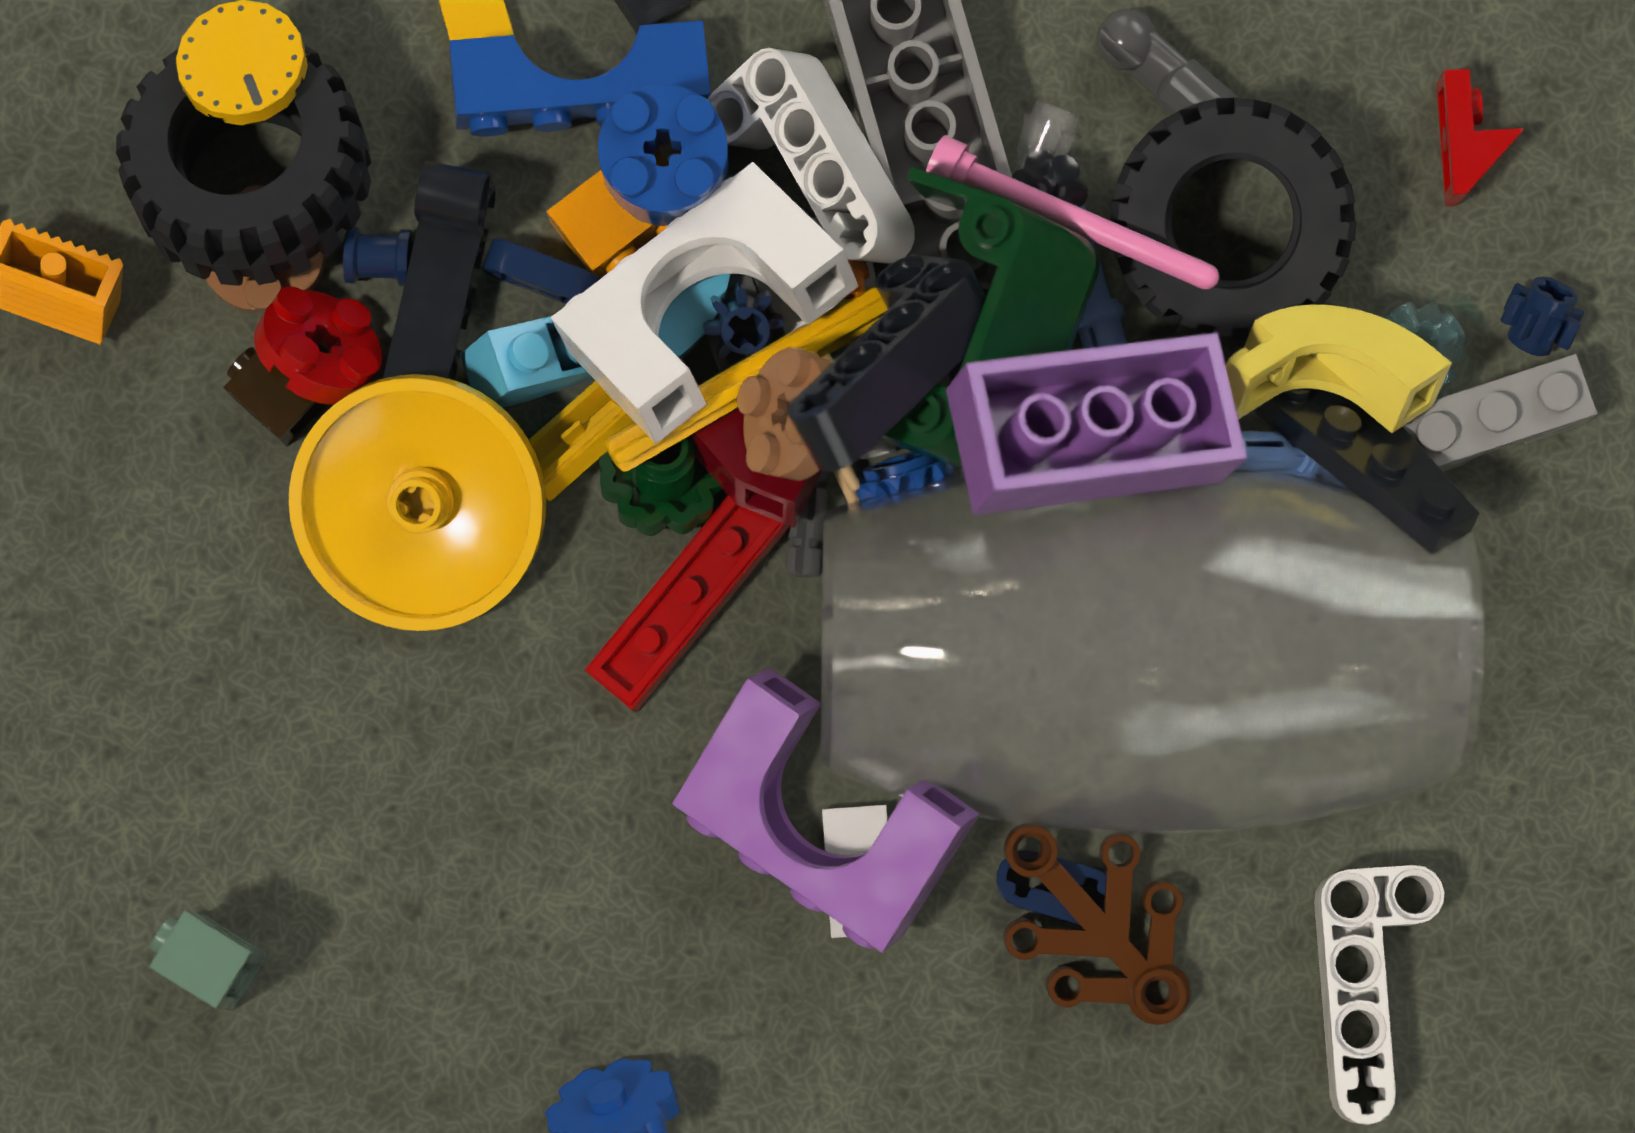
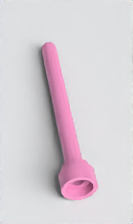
(954, 162)

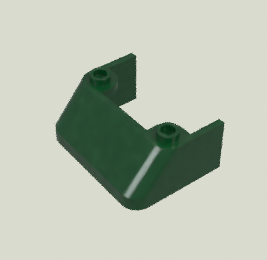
(1030, 306)

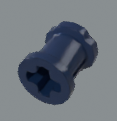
(377, 255)

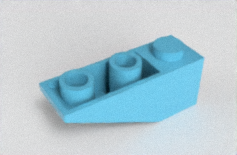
(521, 363)

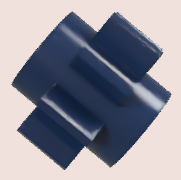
(742, 306)
(1542, 316)

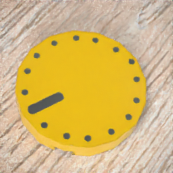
(241, 62)

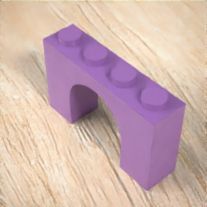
(739, 799)

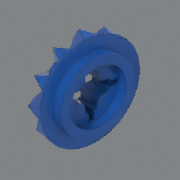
(900, 474)

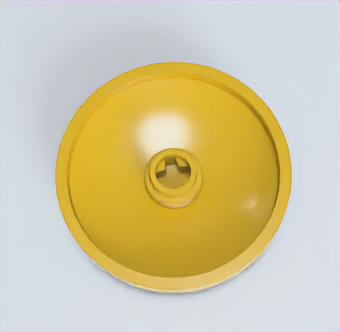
(417, 502)

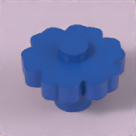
(616, 1100)

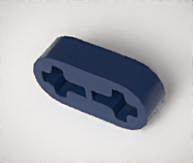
(536, 271)
(1043, 901)

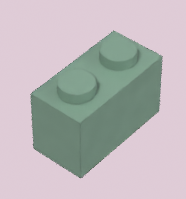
(206, 959)

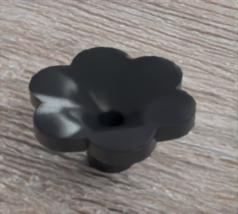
(1057, 173)

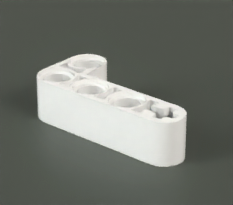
(794, 104)
(1370, 993)

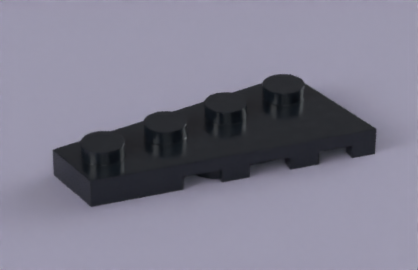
(1374, 464)

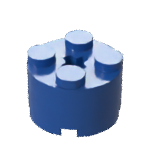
(633, 133)

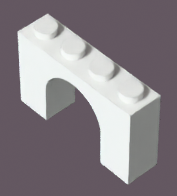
(738, 229)

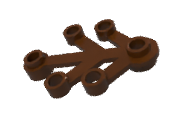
(1102, 932)

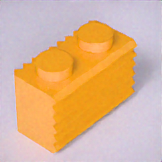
(58, 282)

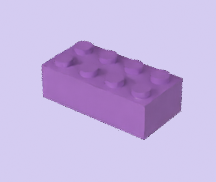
(1095, 423)

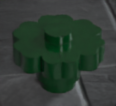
(661, 491)

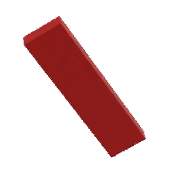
(684, 602)

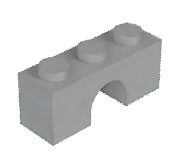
(1504, 413)

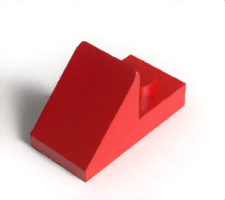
(1466, 152)

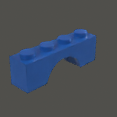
(502, 87)

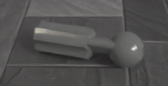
(1132, 44)

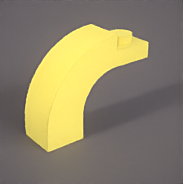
(1340, 352)

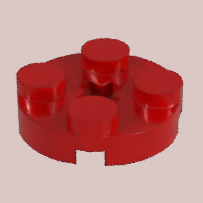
(341, 326)

